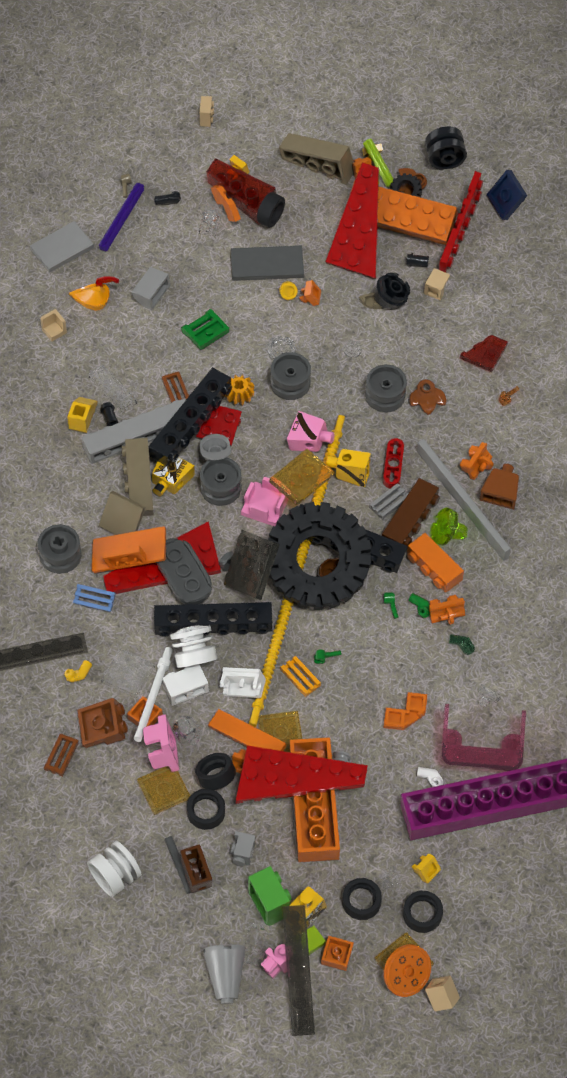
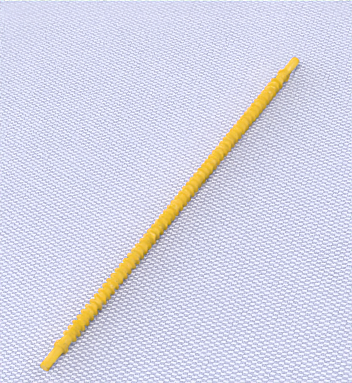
(286, 608)

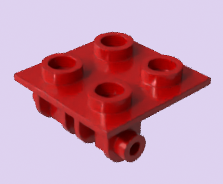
(222, 422)

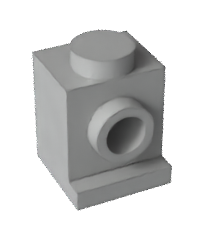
(243, 848)

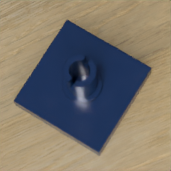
(507, 195)

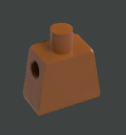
(501, 487)

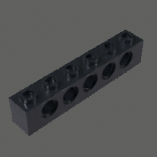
(181, 420)
(379, 544)
(221, 612)

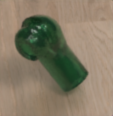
(463, 642)

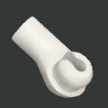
(432, 776)

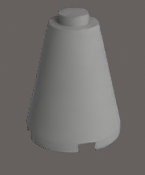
(225, 970)

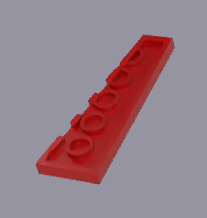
(462, 222)

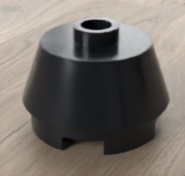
(391, 291)

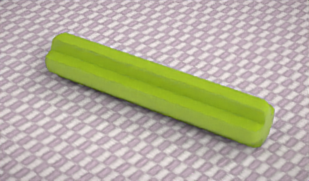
(378, 162)

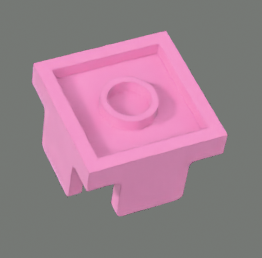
(264, 502)
(162, 733)

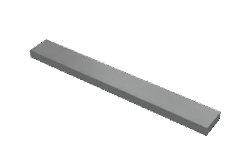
(463, 500)

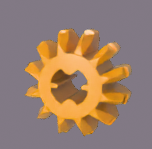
(241, 390)

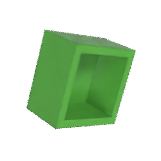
(268, 895)

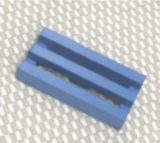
(78, 594)

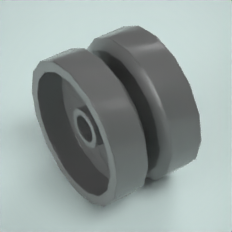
(290, 376)
(386, 388)
(220, 481)
(59, 549)

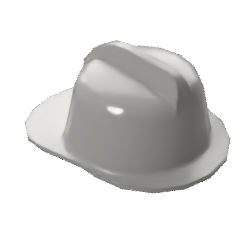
(215, 447)

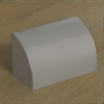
(151, 288)

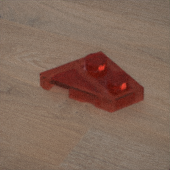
(486, 353)

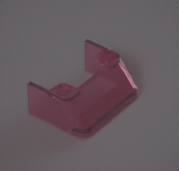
(507, 758)

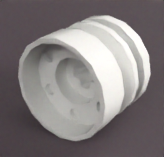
(193, 646)
(117, 867)

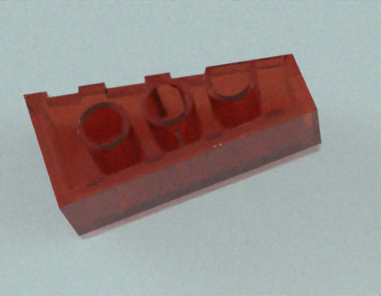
(241, 187)

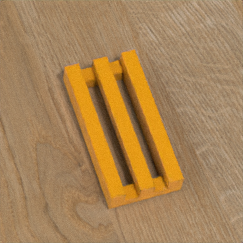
(290, 664)

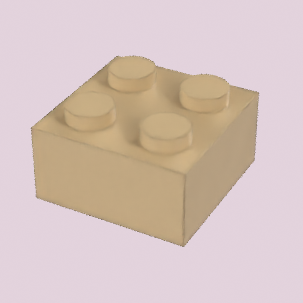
(206, 111)

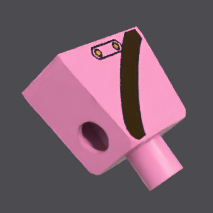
(308, 433)

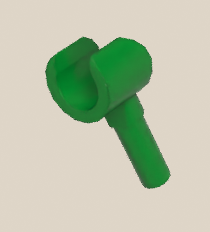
(389, 598)
(320, 655)

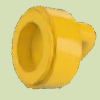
(288, 290)

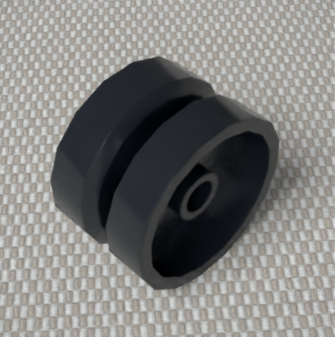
(445, 148)

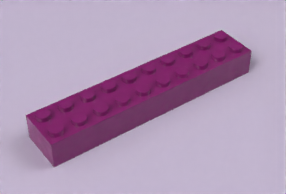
(485, 799)

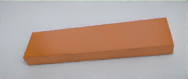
(243, 732)

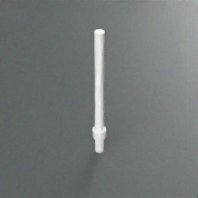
(163, 666)

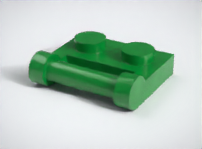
(207, 333)

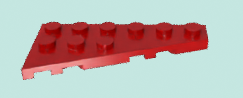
(357, 233)
(149, 574)
(288, 774)

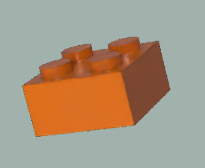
(135, 713)
(337, 953)

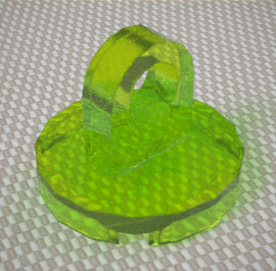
(447, 527)

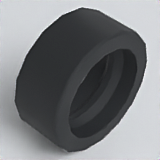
(270, 209)
(219, 779)
(206, 824)
(363, 914)
(422, 927)

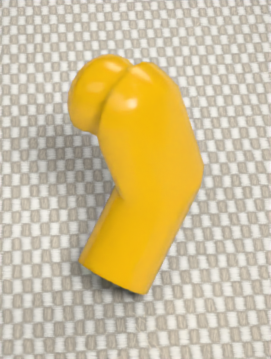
(77, 675)

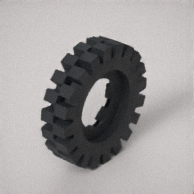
(343, 532)

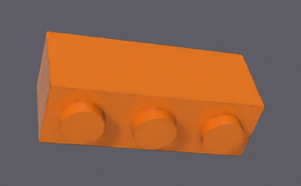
(435, 563)

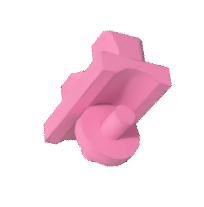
(275, 961)

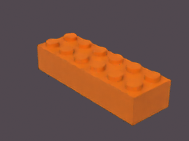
(415, 216)
(315, 812)

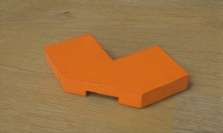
(229, 205)
(401, 718)

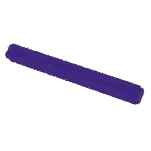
(121, 217)

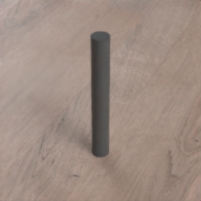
(177, 861)

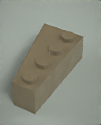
(318, 156)
(138, 473)

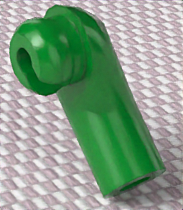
(422, 605)

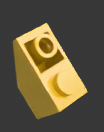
(81, 414)

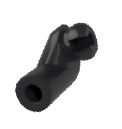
(172, 198)

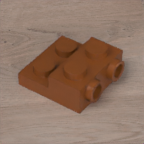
(102, 723)

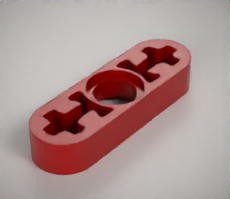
(397, 457)

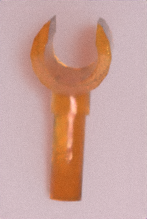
(505, 396)

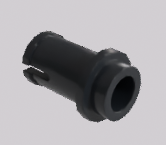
(417, 260)
(109, 414)

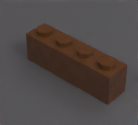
(412, 512)

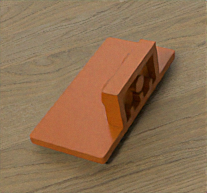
(129, 549)

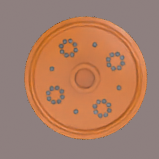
(407, 970)

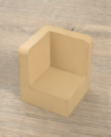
(435, 284)
(53, 325)
(442, 993)

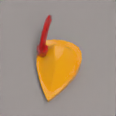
(94, 295)

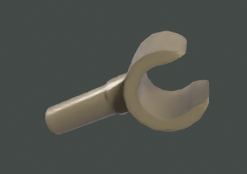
(125, 179)

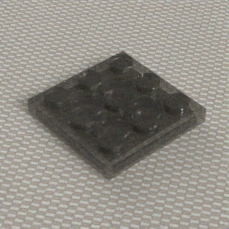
(251, 564)

